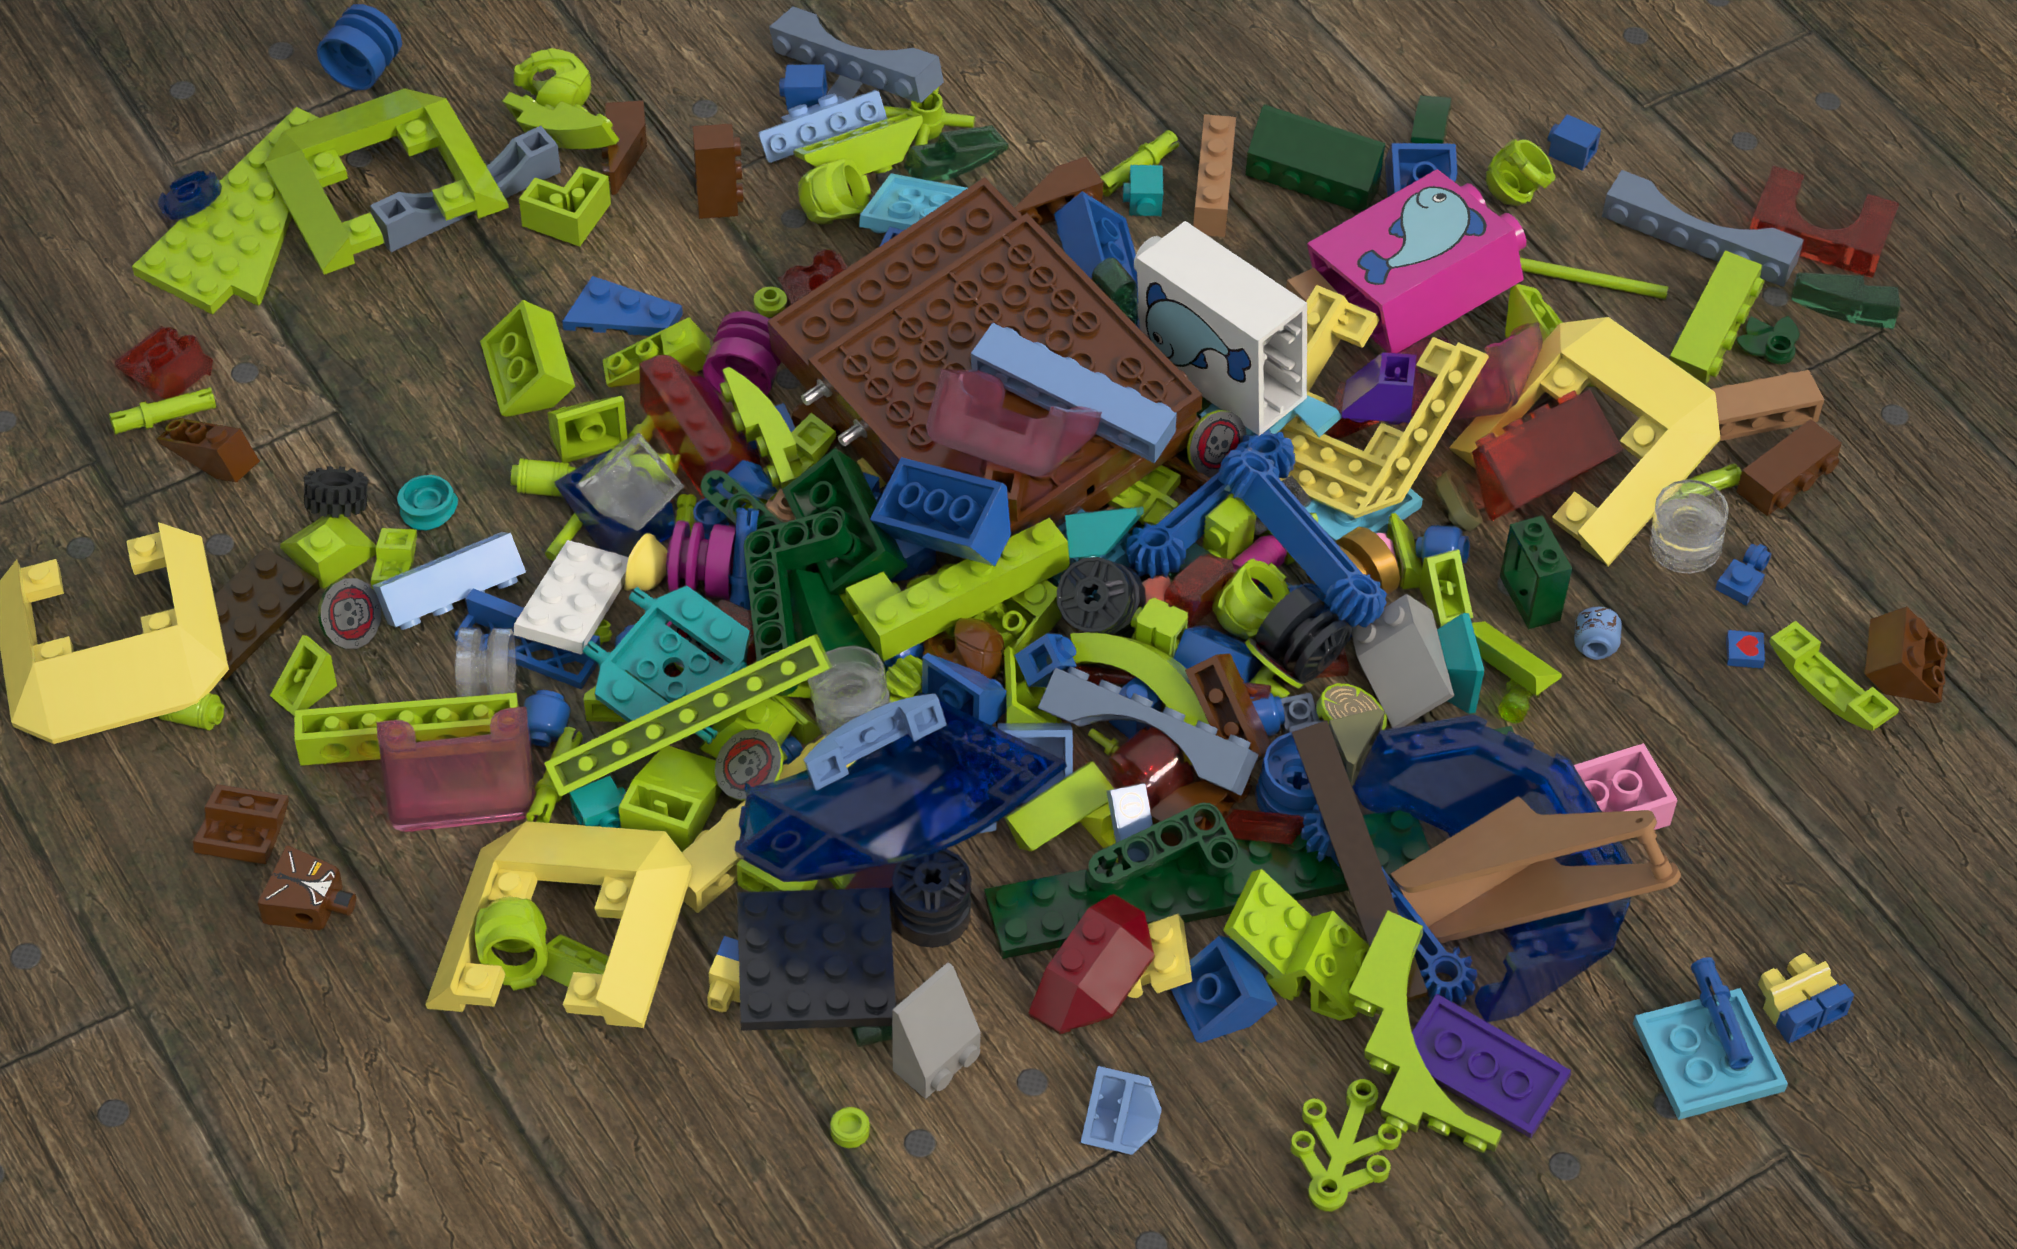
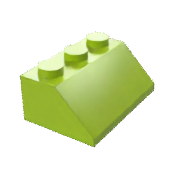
(527, 361)

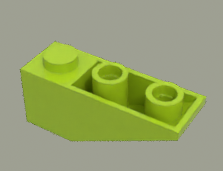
(681, 341)

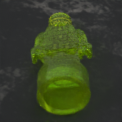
(1515, 704)

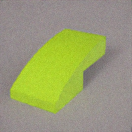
(394, 553)

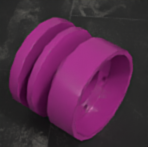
(745, 347)
(701, 558)

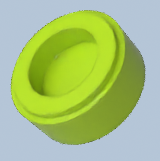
(850, 1127)

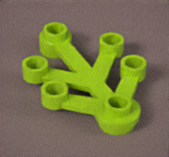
(1343, 1149)

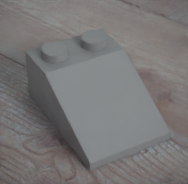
(1404, 660)
(934, 1033)

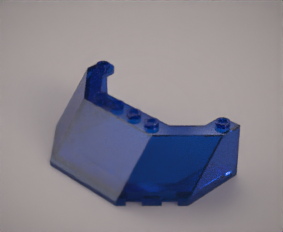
(1458, 774)

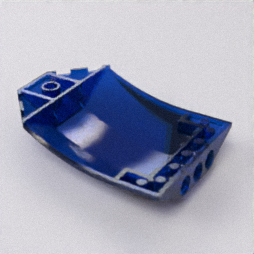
(893, 802)

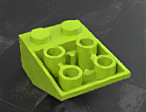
(1023, 616)
(672, 795)

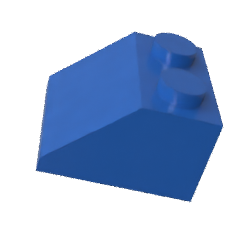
(1204, 642)
(1224, 991)

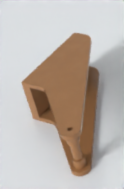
(1507, 873)

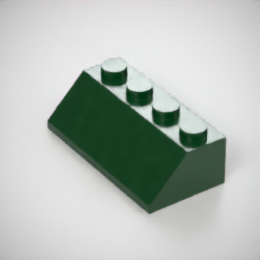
(1315, 159)
(841, 487)

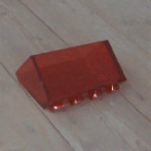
(691, 419)
(1542, 452)

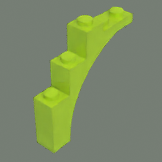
(1414, 1093)

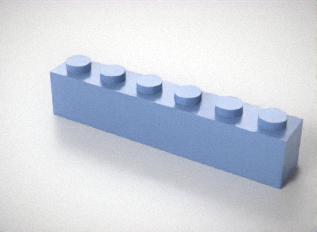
(1060, 381)

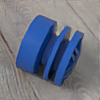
(359, 47)
(1283, 781)

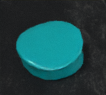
(426, 502)

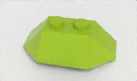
(870, 146)
(1528, 307)

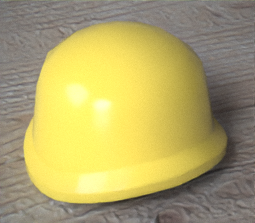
(646, 564)

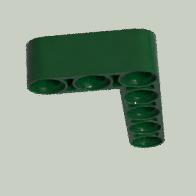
(772, 566)

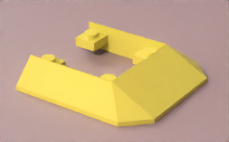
(1670, 437)
(1384, 472)
(124, 681)
(641, 884)

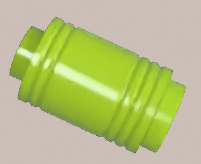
(538, 476)
(200, 715)

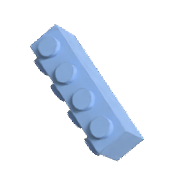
(449, 579)

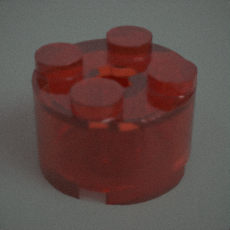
(1150, 761)

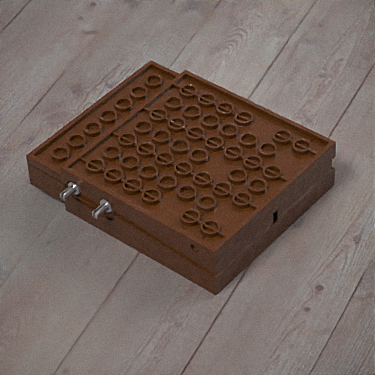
(922, 302)

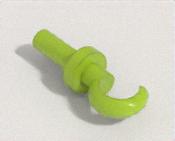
(1110, 746)

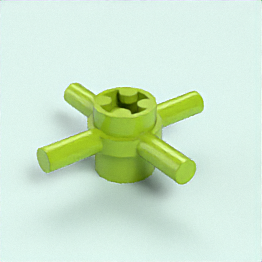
(933, 117)

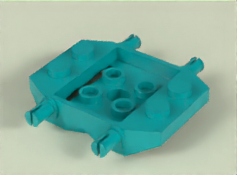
(633, 673)

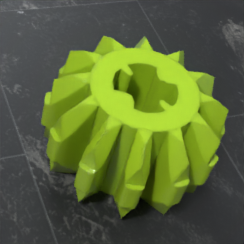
(904, 678)

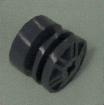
(1119, 592)
(1303, 634)
(932, 899)

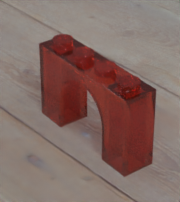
(1850, 248)

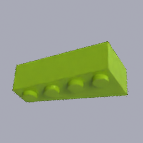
(1718, 316)

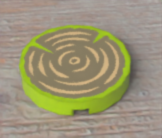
(1346, 700)

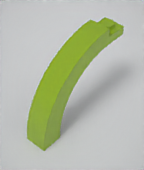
(1148, 664)

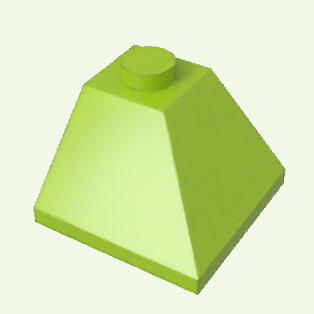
(588, 428)
(329, 548)
(764, 716)

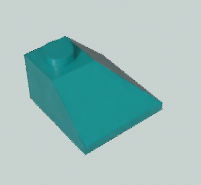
(1098, 531)
(1462, 662)

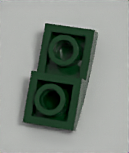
(1431, 119)

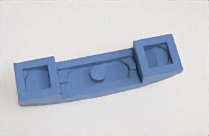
(869, 732)

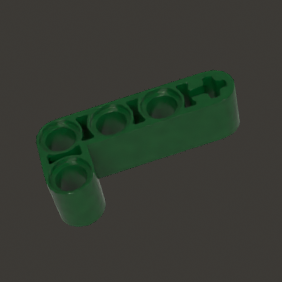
(740, 496)
(1158, 853)

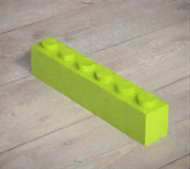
(965, 590)

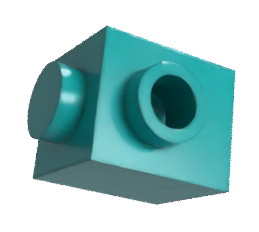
(1144, 190)
(597, 803)

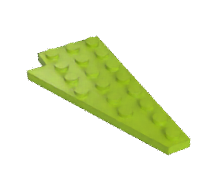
(231, 241)

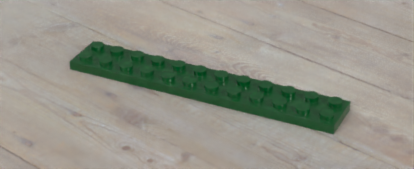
(1045, 910)

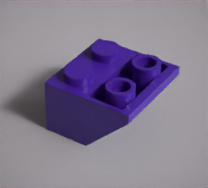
(1382, 390)

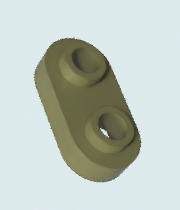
(1459, 501)

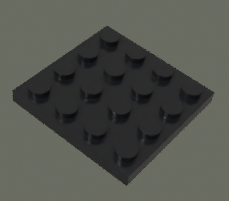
(815, 959)

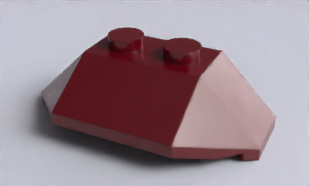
(1094, 967)

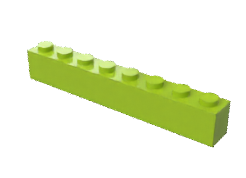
(688, 715)

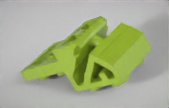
(1298, 946)

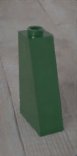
(822, 614)

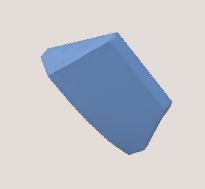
(1121, 1111)

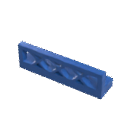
(498, 613)

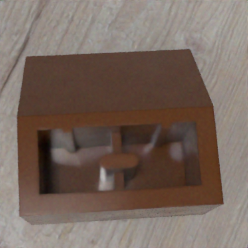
(1905, 657)

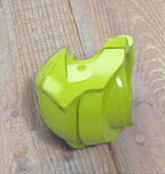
(569, 84)
(1518, 167)
(826, 195)
(1242, 604)
(512, 927)

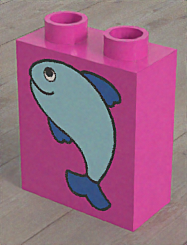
(1421, 258)

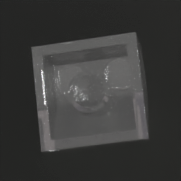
(630, 483)

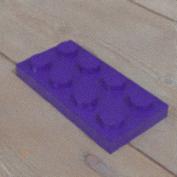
(1488, 1066)

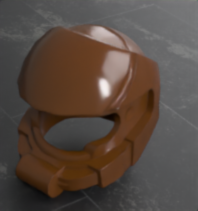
(974, 646)

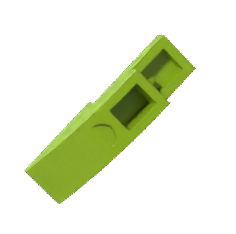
(566, 124)
(762, 423)

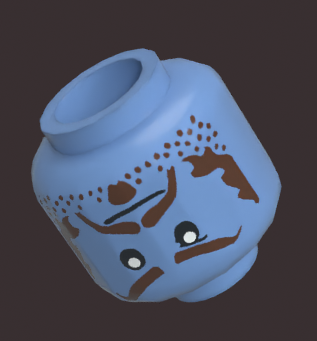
(1597, 632)

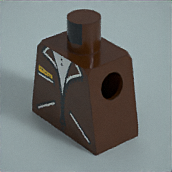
(303, 892)

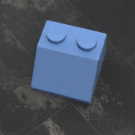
(1050, 737)

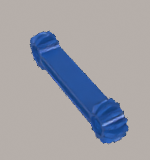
(1163, 546)
(1346, 588)
(1430, 954)

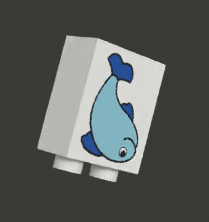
(1224, 325)

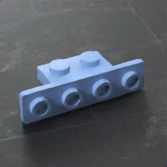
(819, 122)

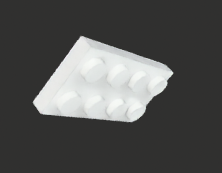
(572, 597)

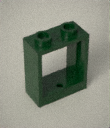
(1537, 567)

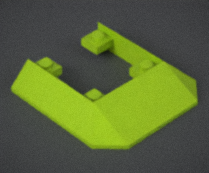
(309, 159)

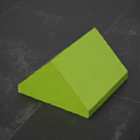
(1021, 699)

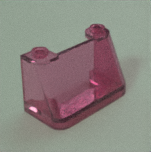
(1499, 380)
(971, 419)
(458, 778)

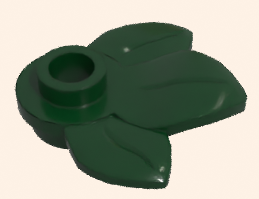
(1771, 342)

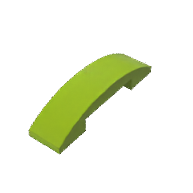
(812, 442)
(1826, 682)

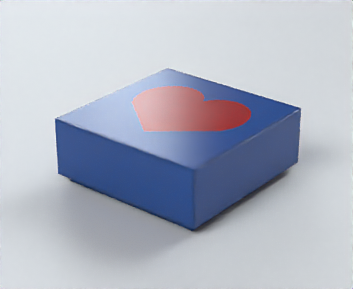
(1745, 649)

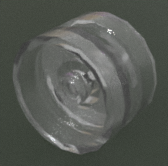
(481, 667)

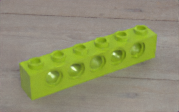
(351, 731)

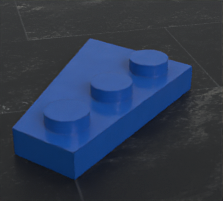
(613, 306)

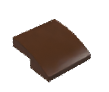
(241, 824)

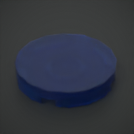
(190, 195)

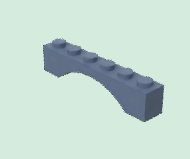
(901, 72)
(1642, 207)
(413, 216)
(1083, 703)

